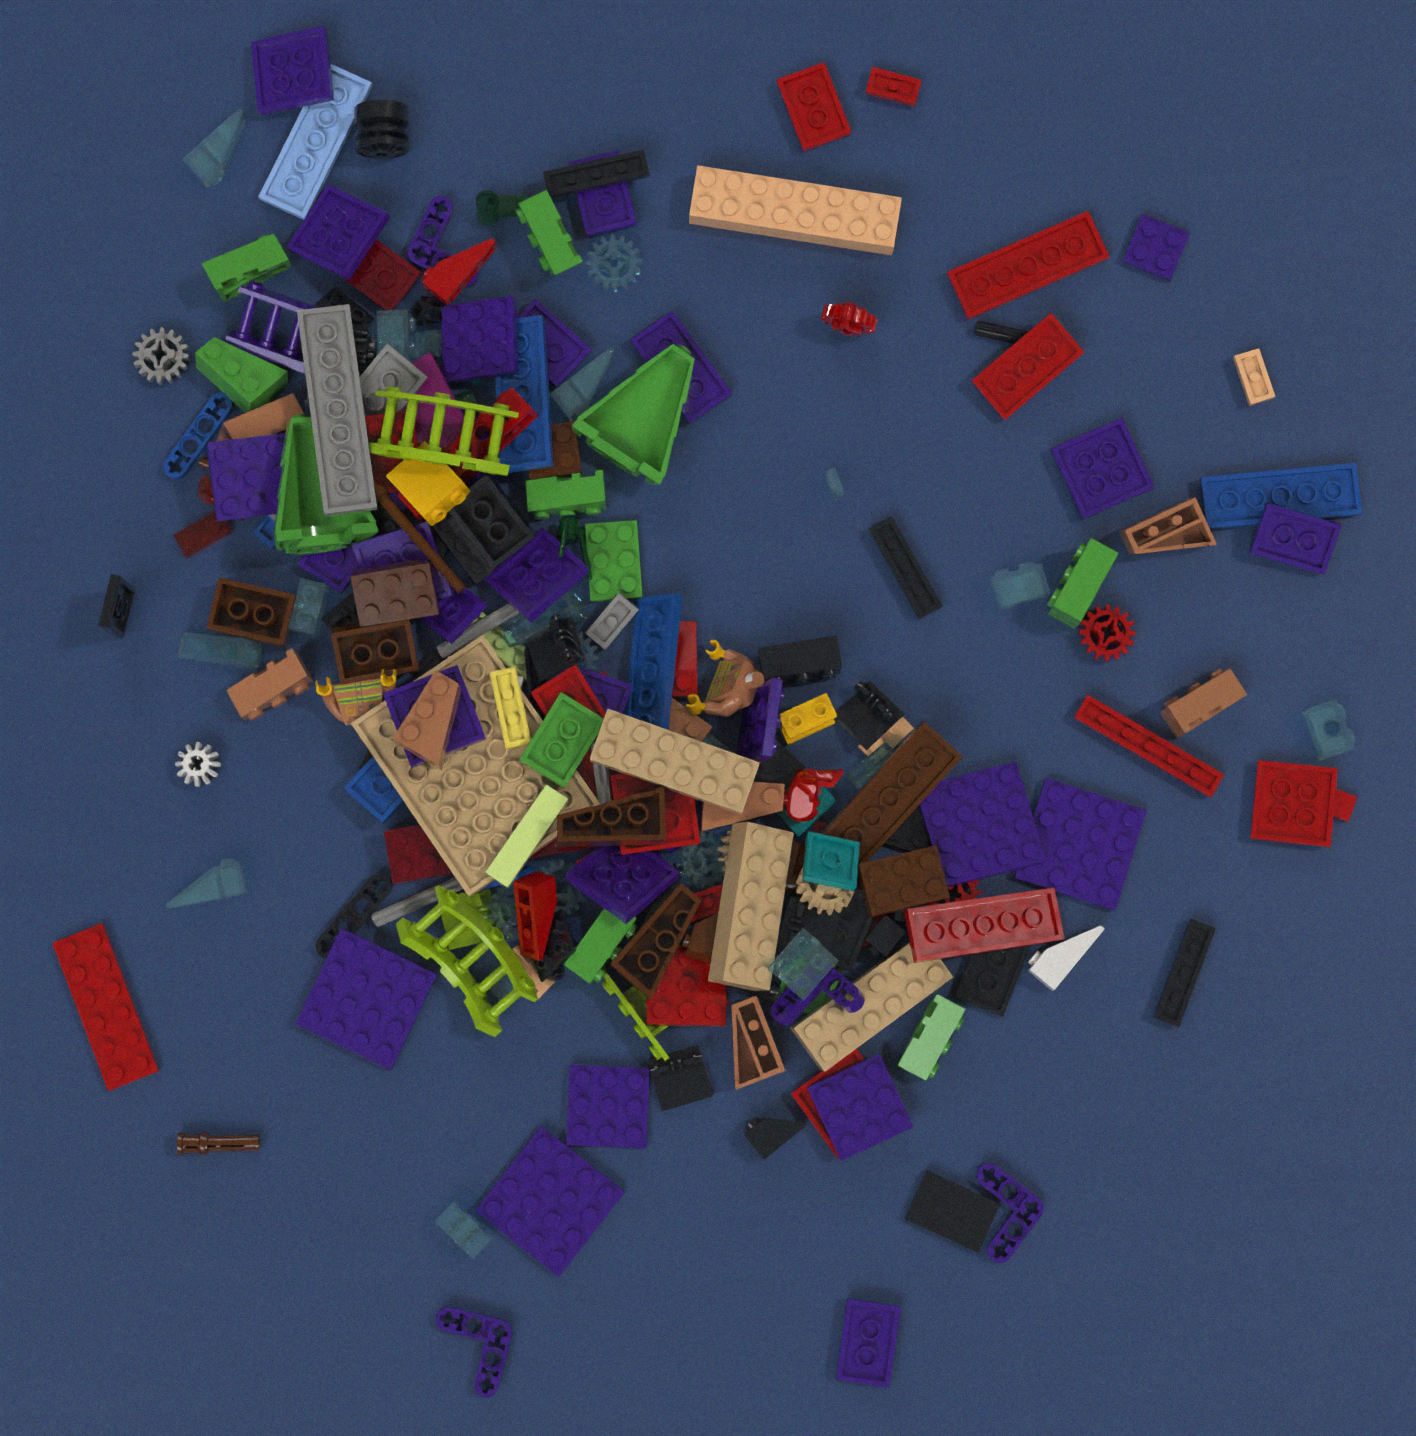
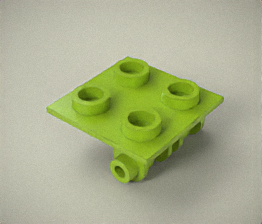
(479, 902)

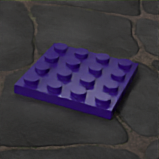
(982, 825)
(1084, 843)
(366, 998)
(550, 1201)

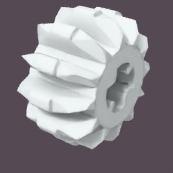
(206, 766)

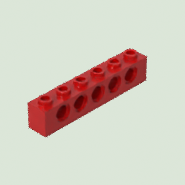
(479, 448)

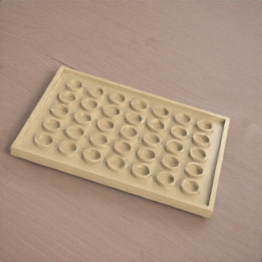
(481, 789)

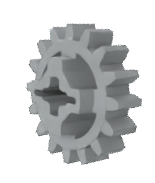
(150, 354)

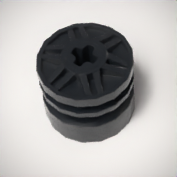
(381, 129)

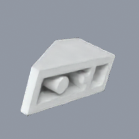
(1057, 961)

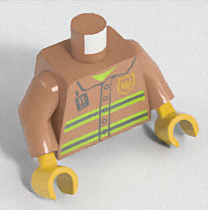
(732, 684)
(355, 699)

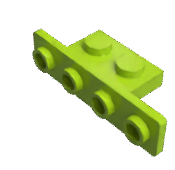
(634, 1004)

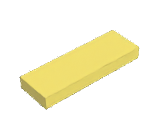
(510, 708)

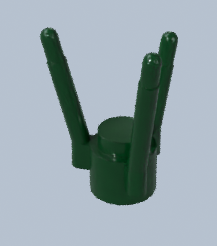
(567, 534)

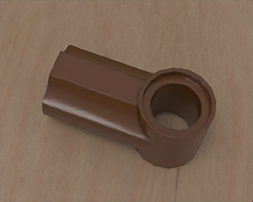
(794, 868)

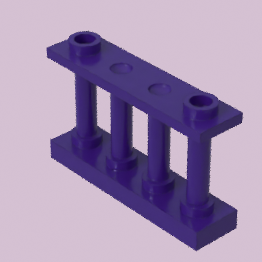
(265, 347)

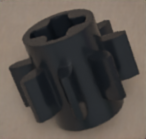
(426, 311)

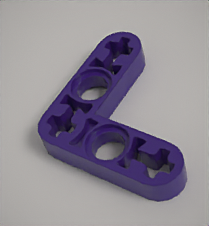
(430, 245)
(837, 995)
(1017, 1204)
(485, 1334)

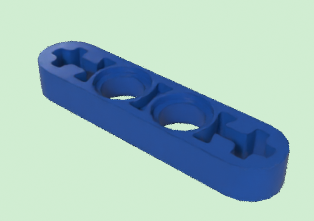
(195, 434)

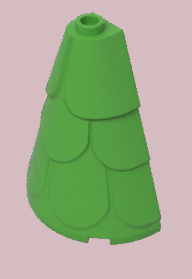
(641, 415)
(300, 514)

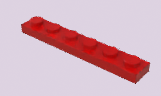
(1148, 746)

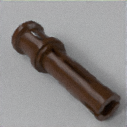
(203, 1143)

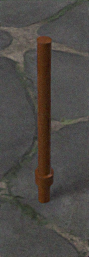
(417, 538)

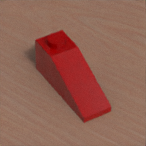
(455, 272)
(686, 662)
(535, 910)

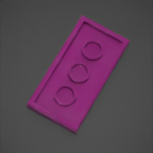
(425, 412)

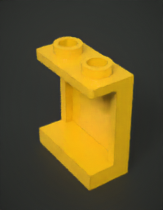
(429, 487)
(807, 719)

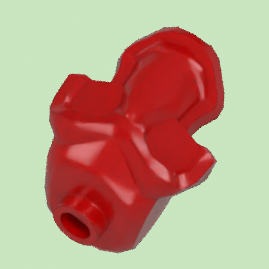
(804, 792)

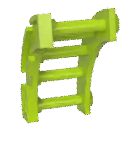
(432, 452)
(456, 970)

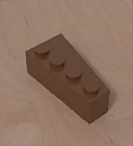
(616, 822)
(653, 947)

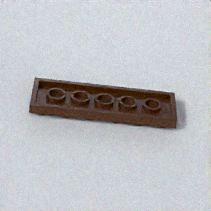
(894, 791)

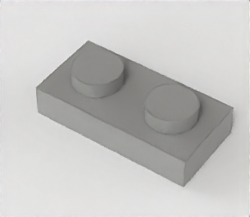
(612, 621)

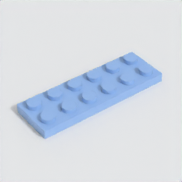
(314, 146)

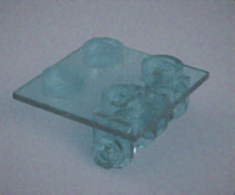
(803, 964)

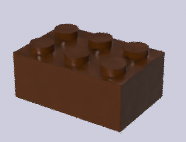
(395, 592)
(251, 613)
(369, 649)
(902, 881)

